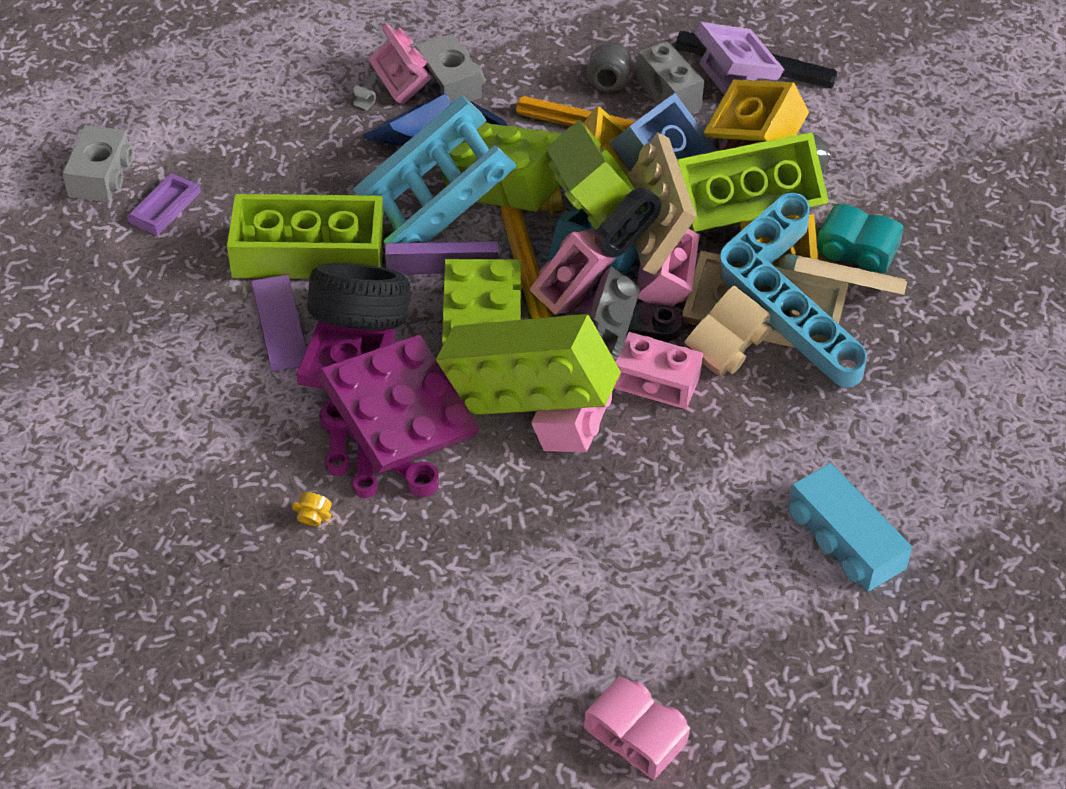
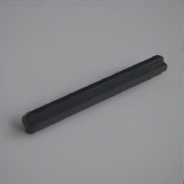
(793, 68)

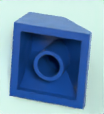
(406, 125)

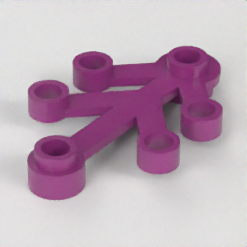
(365, 472)

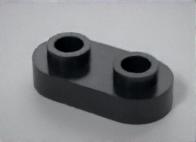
(628, 222)
(647, 322)

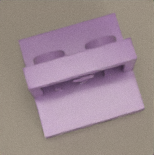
(735, 55)

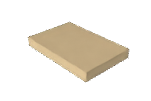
(842, 273)

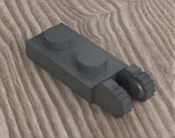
(614, 308)

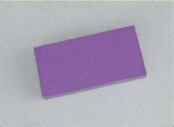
(164, 204)

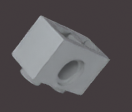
(451, 69)
(665, 72)
(97, 163)

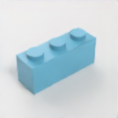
(849, 527)

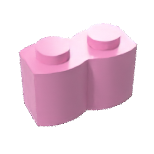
(637, 726)

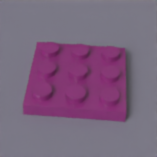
(398, 403)

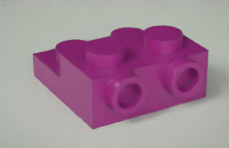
(335, 344)

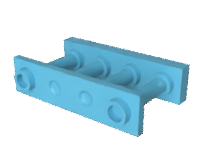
(423, 152)

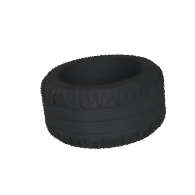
(358, 296)

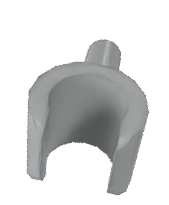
(365, 96)

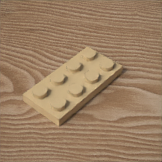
(661, 174)
(710, 288)

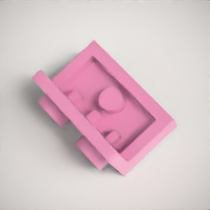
(399, 65)

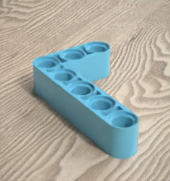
(785, 294)

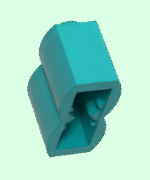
(860, 238)

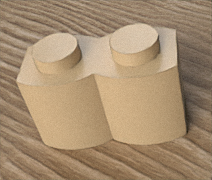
(729, 331)

